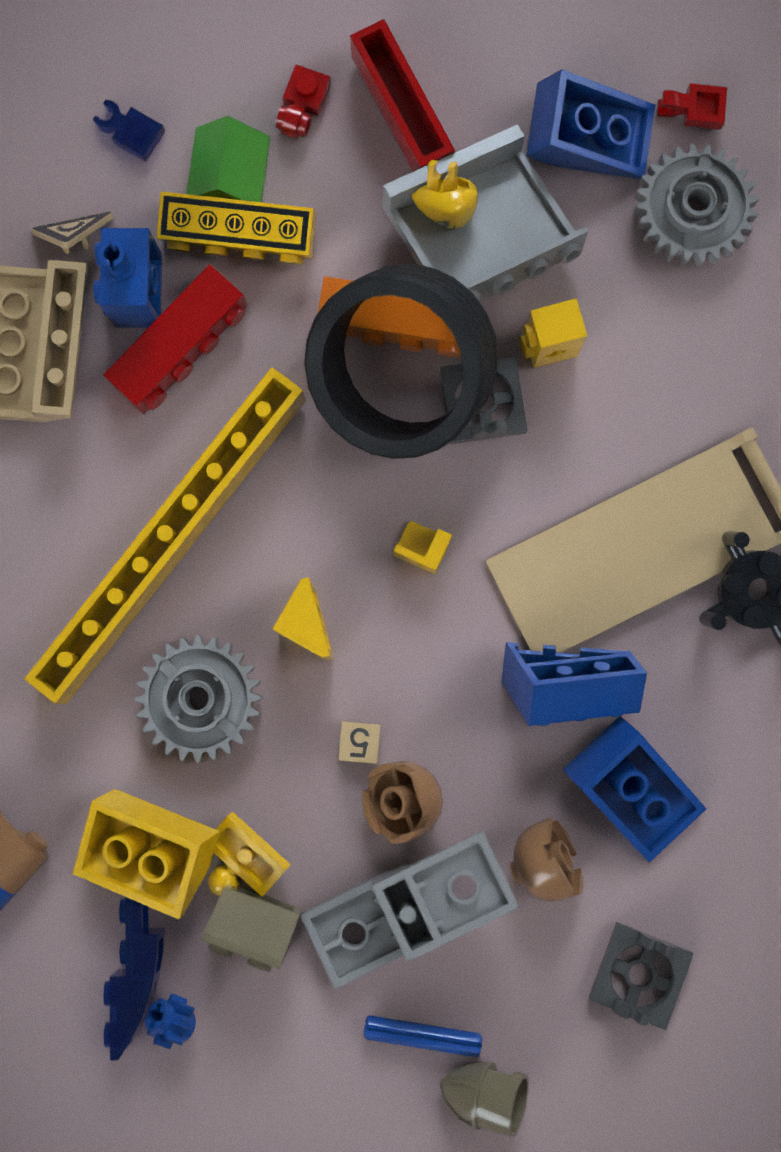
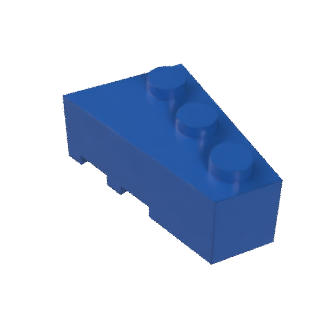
(572, 686)

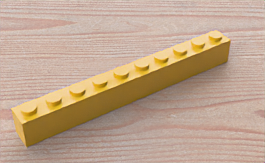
(166, 538)

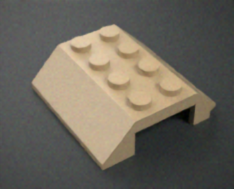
(40, 339)

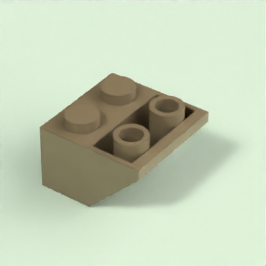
(251, 927)

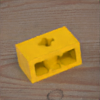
(553, 333)

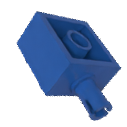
(129, 277)

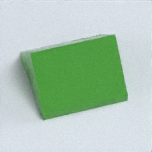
(228, 161)

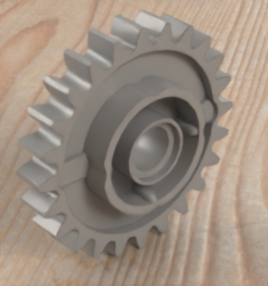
(704, 180)
(169, 698)

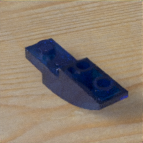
(133, 988)

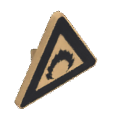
(72, 231)

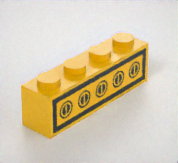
(236, 225)

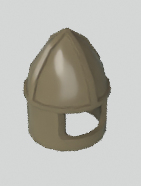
(487, 1097)

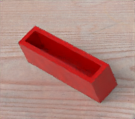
(399, 96)
(177, 340)

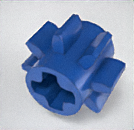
(170, 1021)

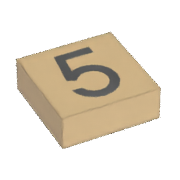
(359, 742)

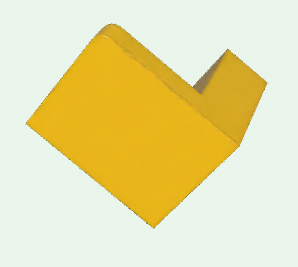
(422, 546)

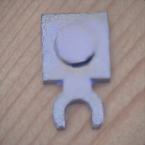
(133, 131)

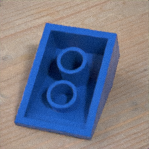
(589, 127)
(635, 788)

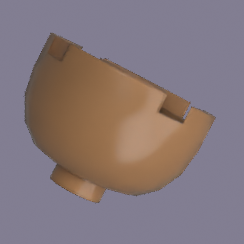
(402, 801)
(545, 862)

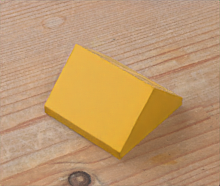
(303, 621)

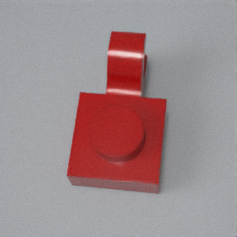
(701, 105)

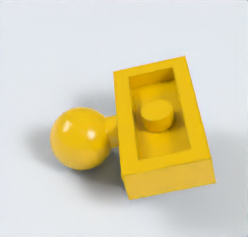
(245, 857)

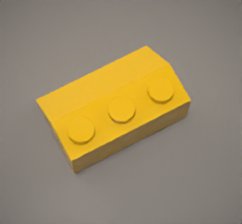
(144, 852)

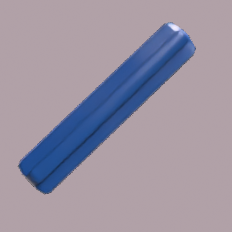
(422, 1036)

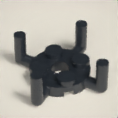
(734, 588)

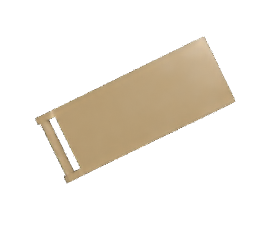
(636, 547)

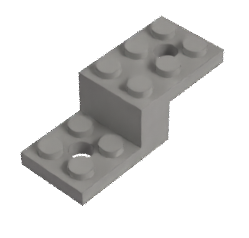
(409, 910)

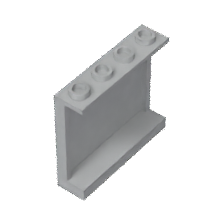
(514, 228)

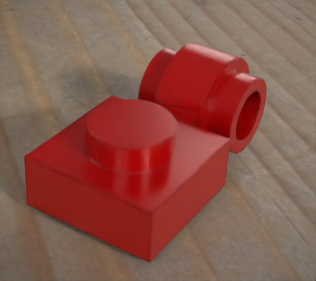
(303, 94)

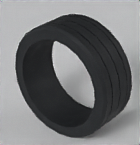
(343, 404)

